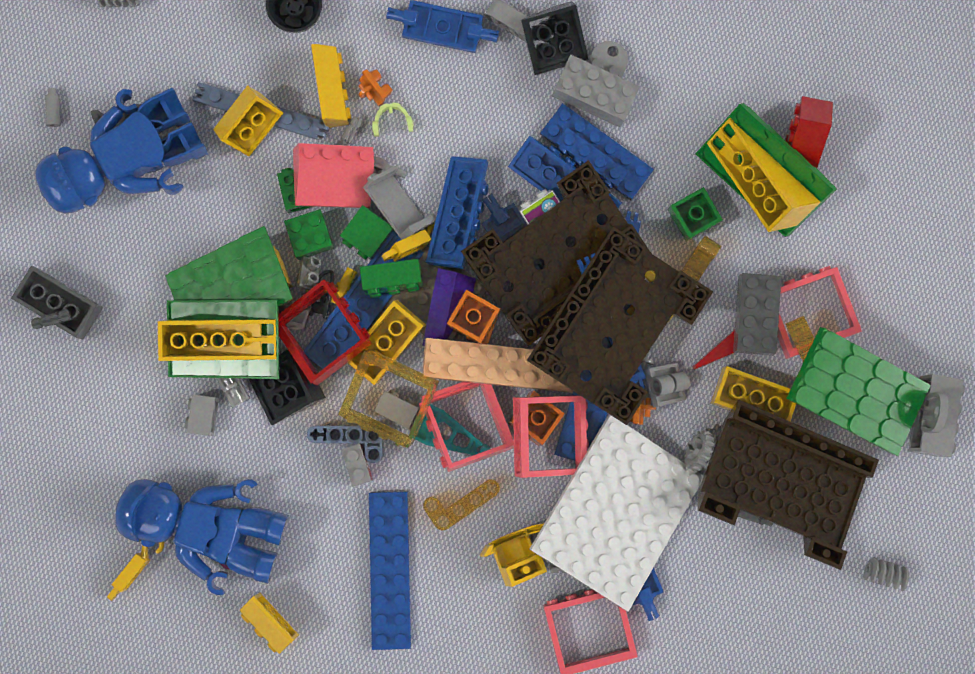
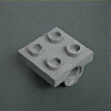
(666, 384)

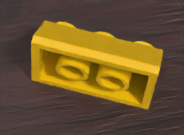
(247, 121)
(268, 623)

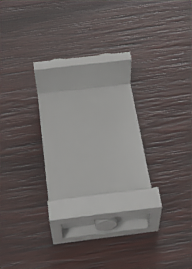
(396, 204)

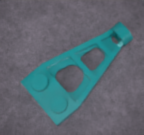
(440, 415)

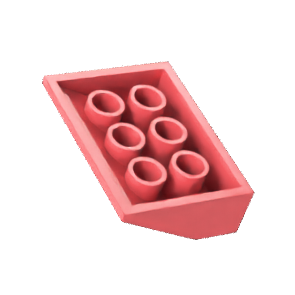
(332, 175)

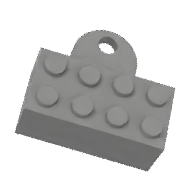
(598, 84)
(937, 419)

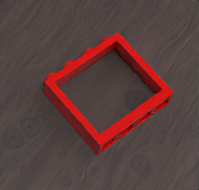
(295, 349)

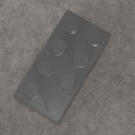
(48, 295)
(757, 314)

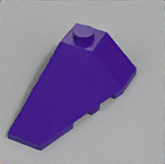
(446, 295)

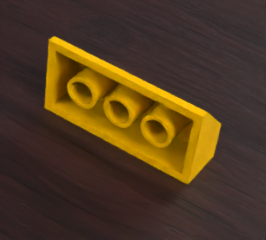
(330, 85)

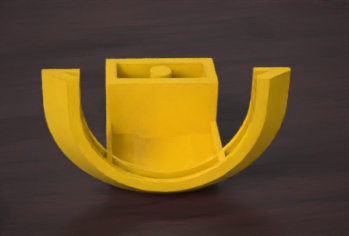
(514, 557)

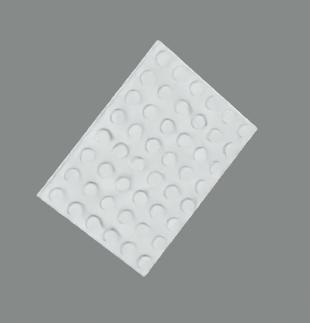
(617, 513)

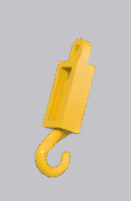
(409, 245)
(132, 571)

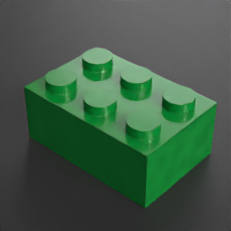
(391, 278)

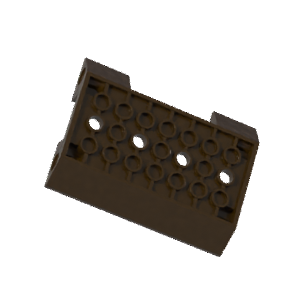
(541, 292)
(597, 312)

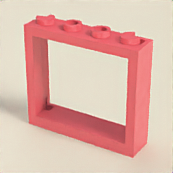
(808, 278)
(497, 415)
(521, 438)
(597, 661)

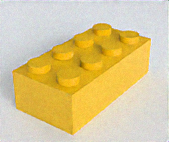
(390, 337)
(763, 394)

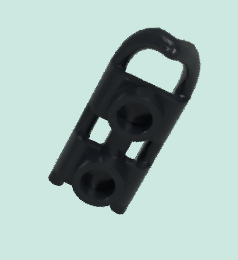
(322, 307)

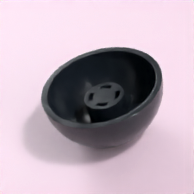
(302, 20)

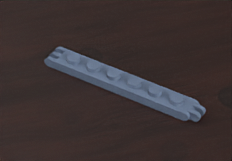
(288, 121)

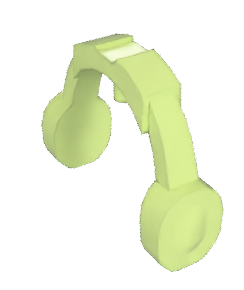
(375, 124)

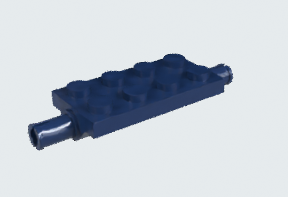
(505, 222)

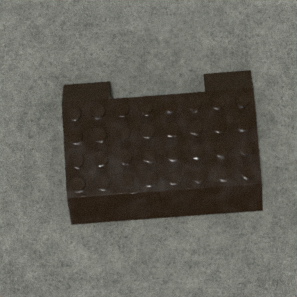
(785, 479)

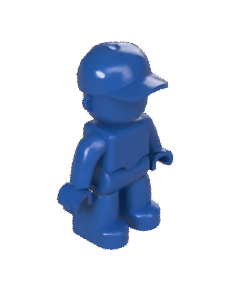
(122, 154)
(154, 513)

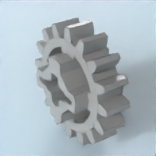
(699, 450)

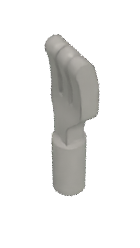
(380, 164)

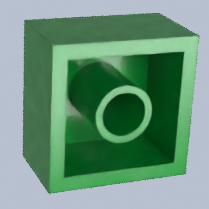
(695, 214)
(309, 234)

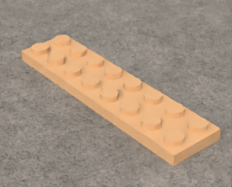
(485, 365)

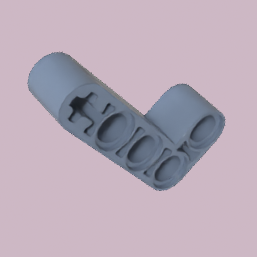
(346, 439)

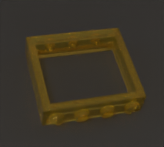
(369, 424)

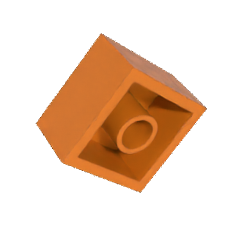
(473, 317)
(541, 420)

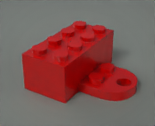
(810, 128)

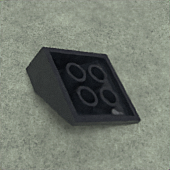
(554, 37)
(289, 393)

